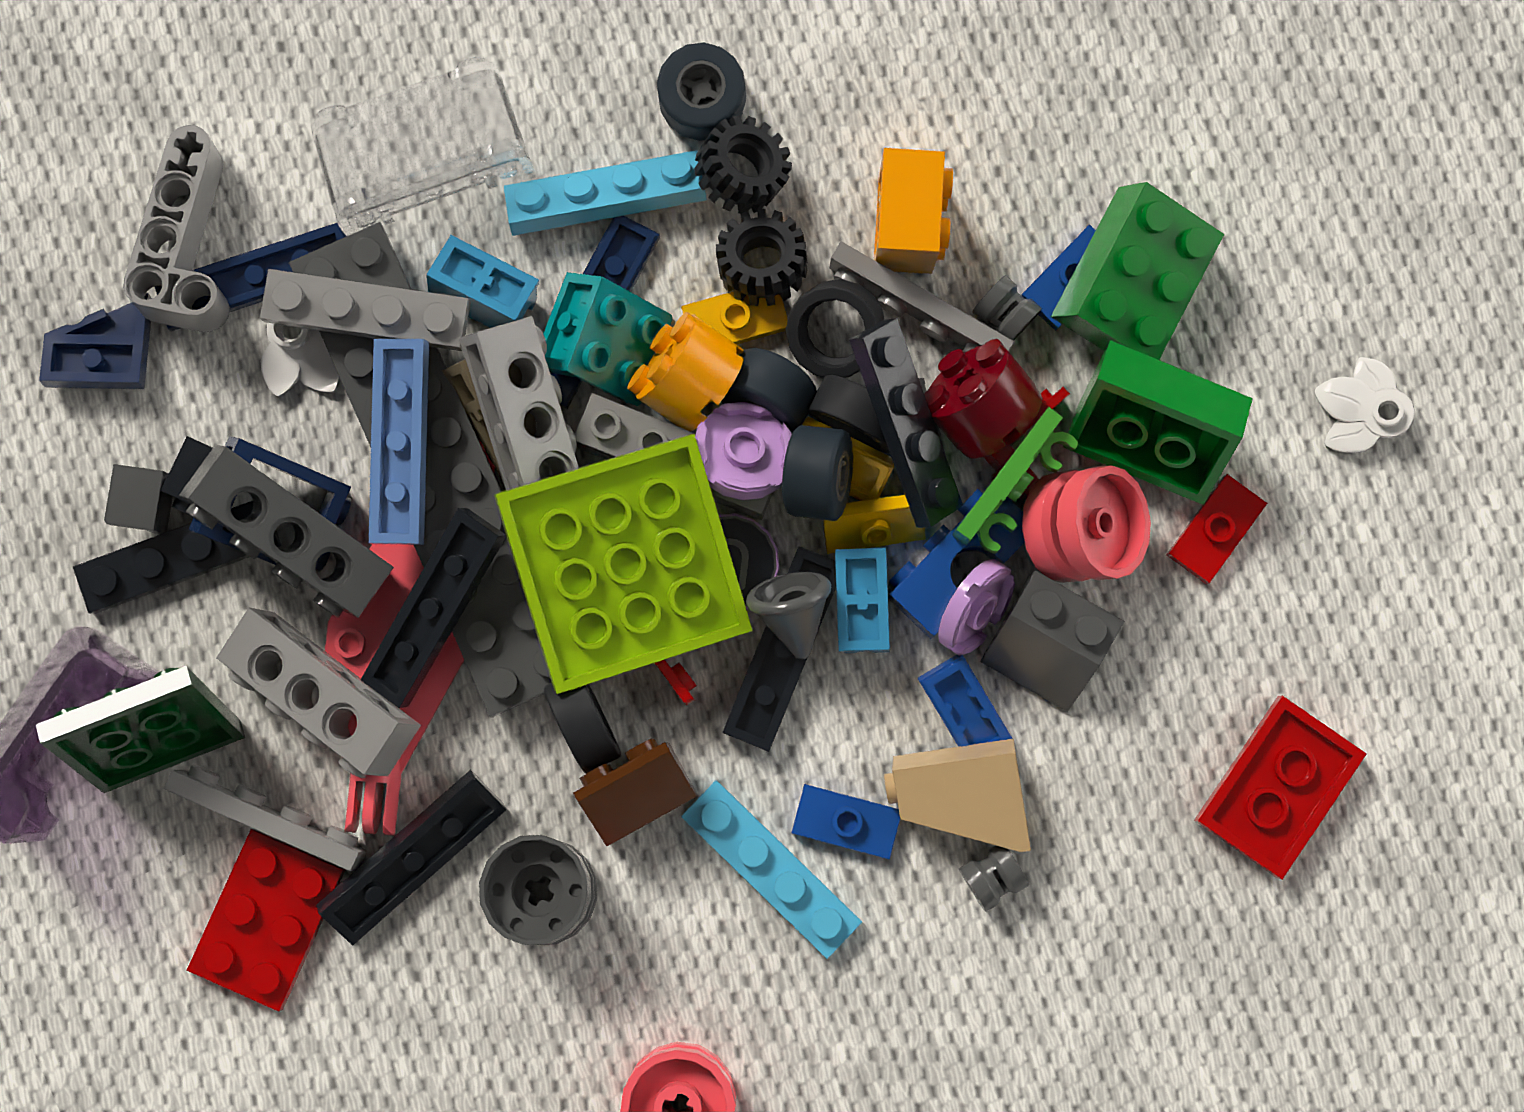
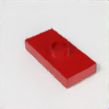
(1216, 529)

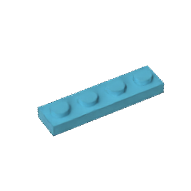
(603, 193)
(771, 869)

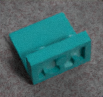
(601, 333)

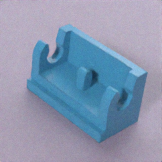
(493, 286)
(862, 600)

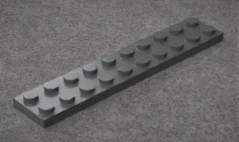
(496, 624)

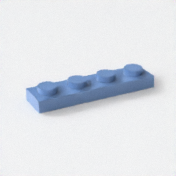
(398, 441)

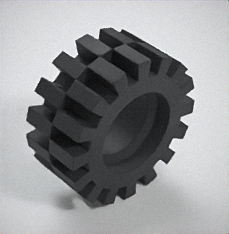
(754, 145)
(762, 233)

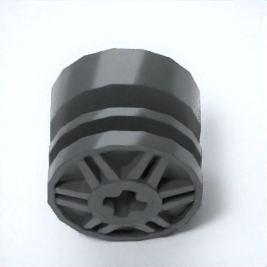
(508, 894)

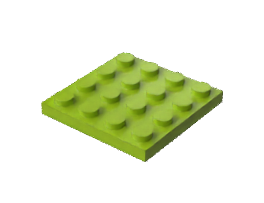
(623, 563)

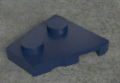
(98, 351)

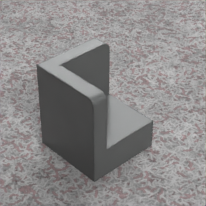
(137, 499)

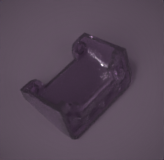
(78, 668)

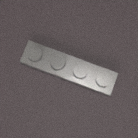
(902, 296)
(364, 309)
(247, 808)

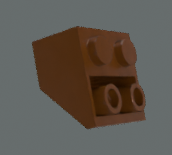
(635, 792)

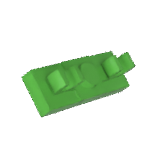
(1013, 481)

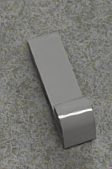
(186, 226)

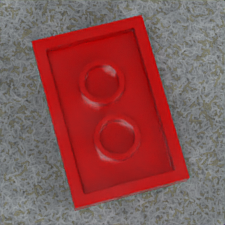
(1280, 787)
(265, 920)

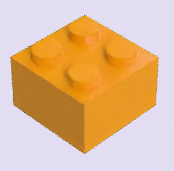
(910, 208)

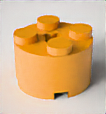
(687, 371)

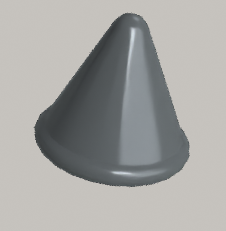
(791, 608)

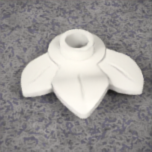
(297, 359)
(1357, 404)

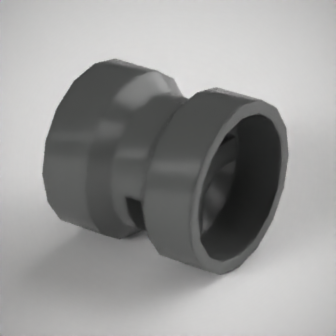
(999, 302)
(984, 884)

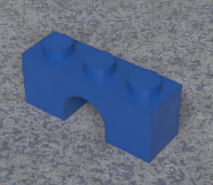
(927, 588)

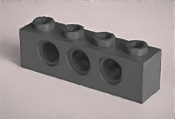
(357, 568)

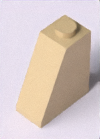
(963, 792)

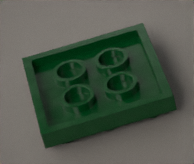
(141, 729)

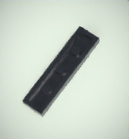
(906, 422)
(155, 565)
(433, 607)
(773, 671)
(411, 857)

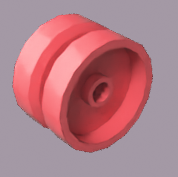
(1086, 524)
(679, 1070)

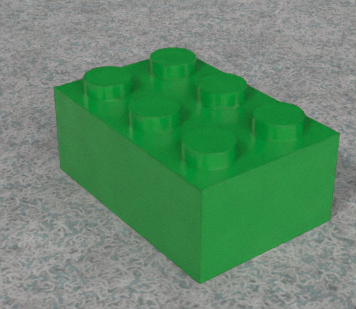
(1138, 271)
(1159, 422)

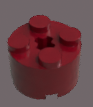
(982, 398)

